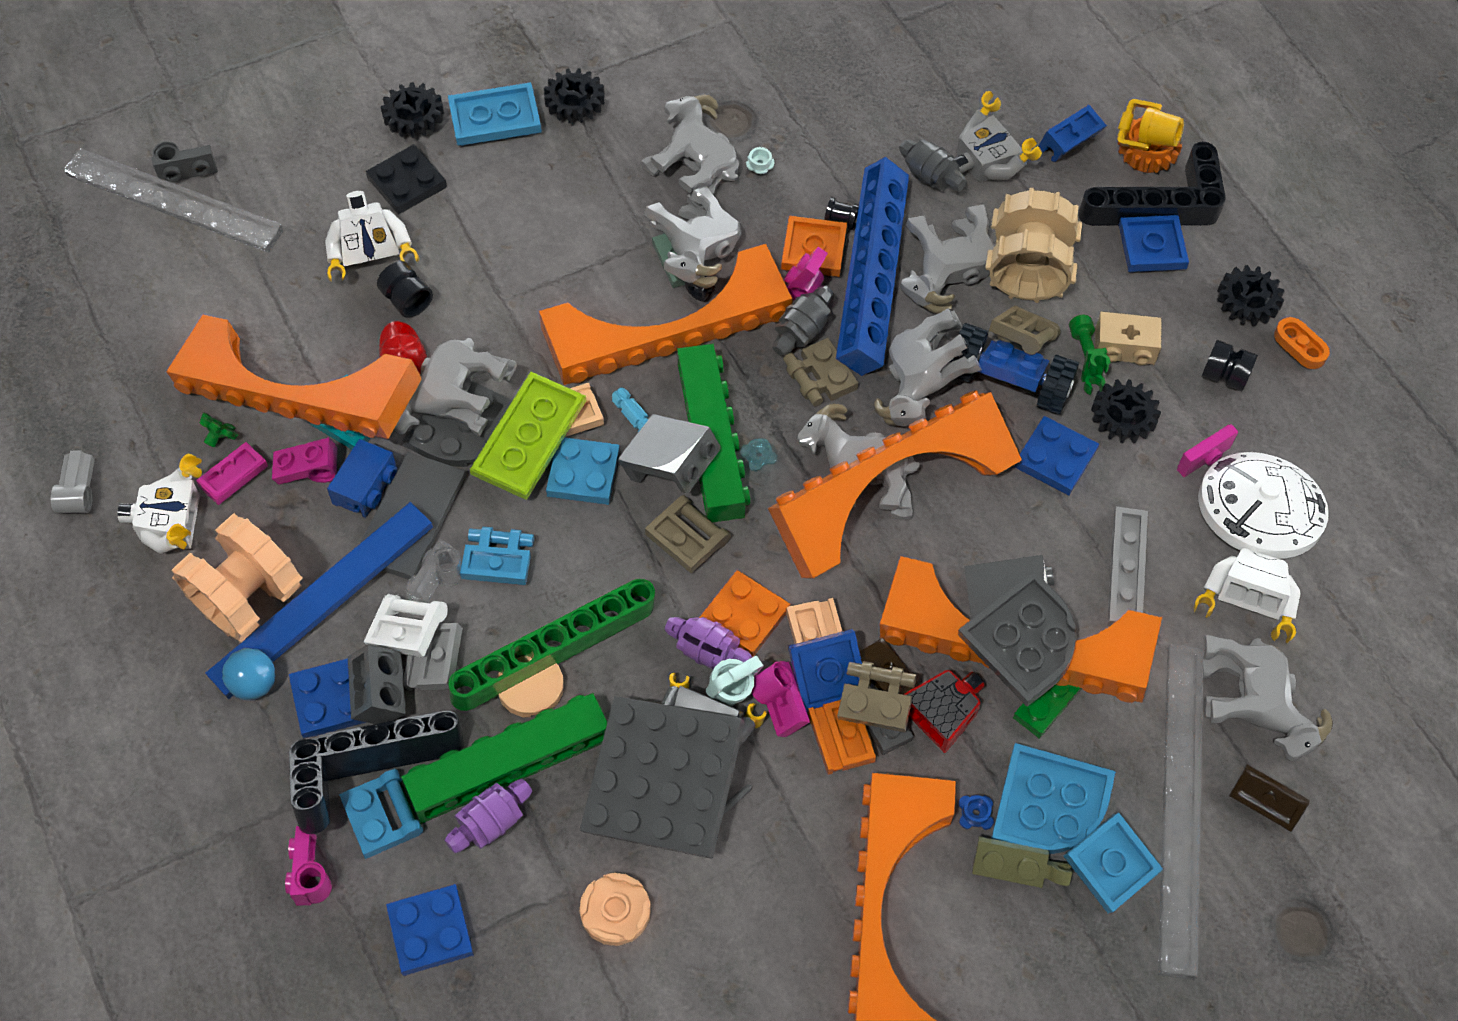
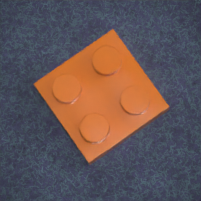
(806, 235)
(747, 611)

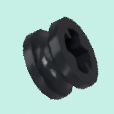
(697, 292)

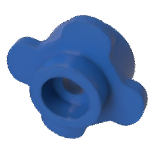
(980, 803)

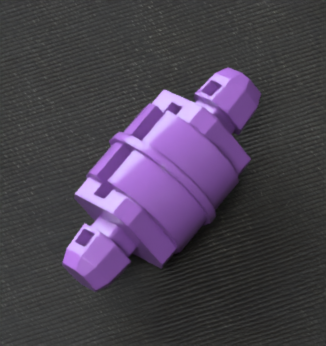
(705, 641)
(488, 815)

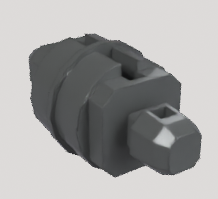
(932, 165)
(803, 320)

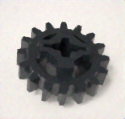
(574, 95)
(412, 110)
(1250, 295)
(1125, 411)

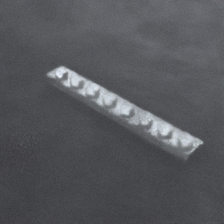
(174, 200)

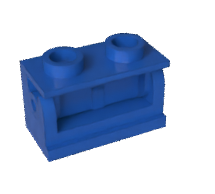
(362, 478)

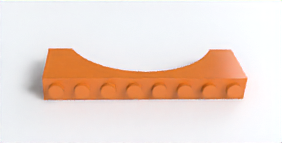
(594, 347)
(360, 402)
(816, 516)
(1106, 663)
(898, 817)

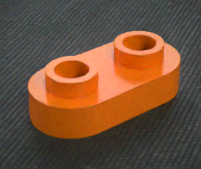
(1302, 344)

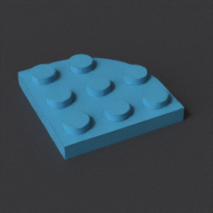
(1051, 800)

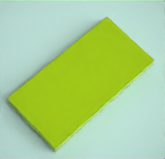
(528, 435)

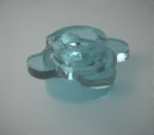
(760, 446)

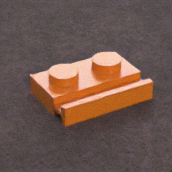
(839, 741)

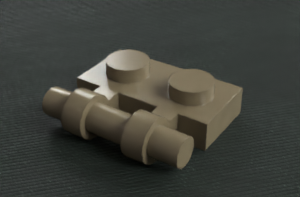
(831, 375)
(873, 706)

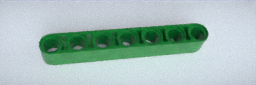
(544, 656)

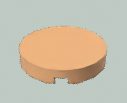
(535, 693)
(615, 909)

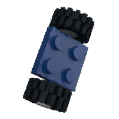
(1019, 368)

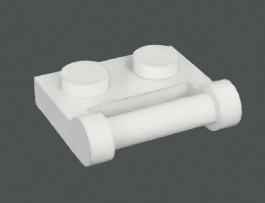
(402, 633)

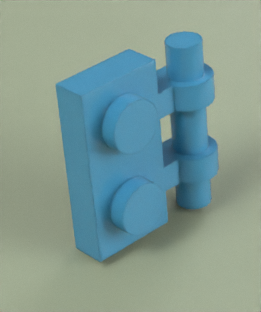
(495, 563)

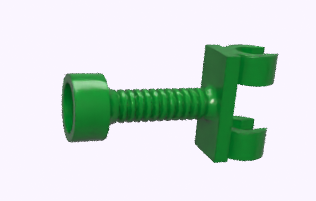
(1095, 359)

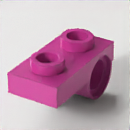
(806, 275)
(311, 460)
(780, 693)
(304, 867)

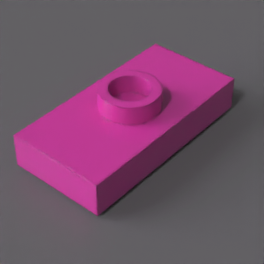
(1207, 451)
(232, 473)

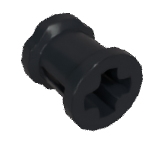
(841, 212)

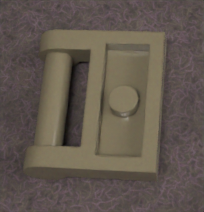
(1017, 325)
(682, 541)

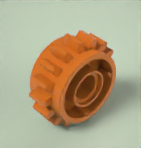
(1148, 161)

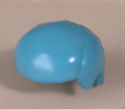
(248, 674)

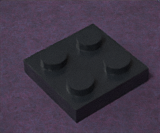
(406, 179)

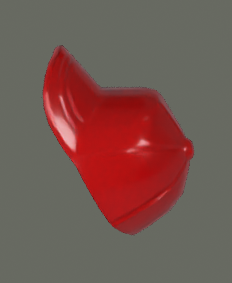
(402, 341)

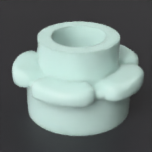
(760, 160)

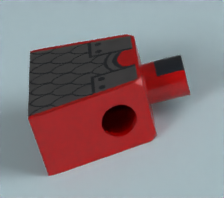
(945, 706)

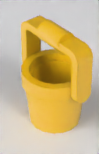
(1155, 127)

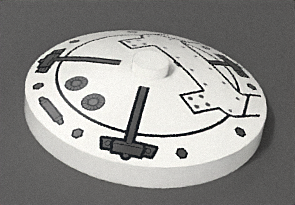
(1263, 504)

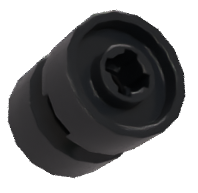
(404, 289)
(1229, 365)

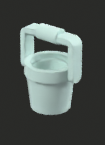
(733, 680)

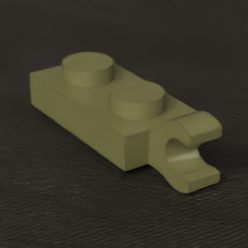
(1018, 863)

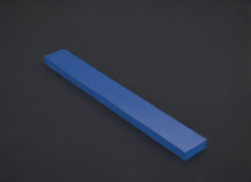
(332, 588)

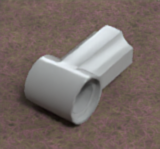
(74, 488)

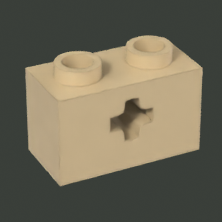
(1129, 337)

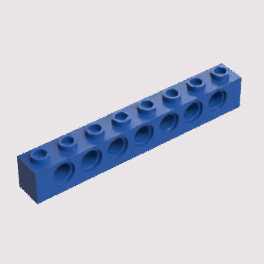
(873, 267)

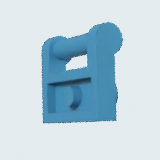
(370, 819)

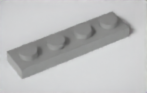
(1127, 562)

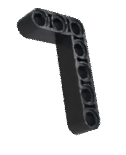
(1195, 205)
(363, 751)

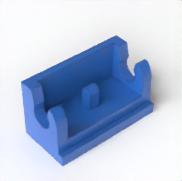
(1072, 132)

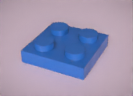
(1153, 243)
(1056, 455)
(822, 667)
(322, 698)
(429, 930)

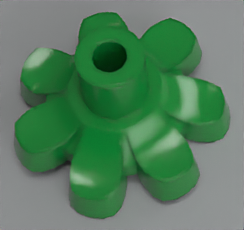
(216, 430)

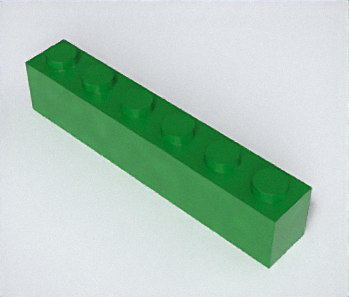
(706, 406)
(505, 757)

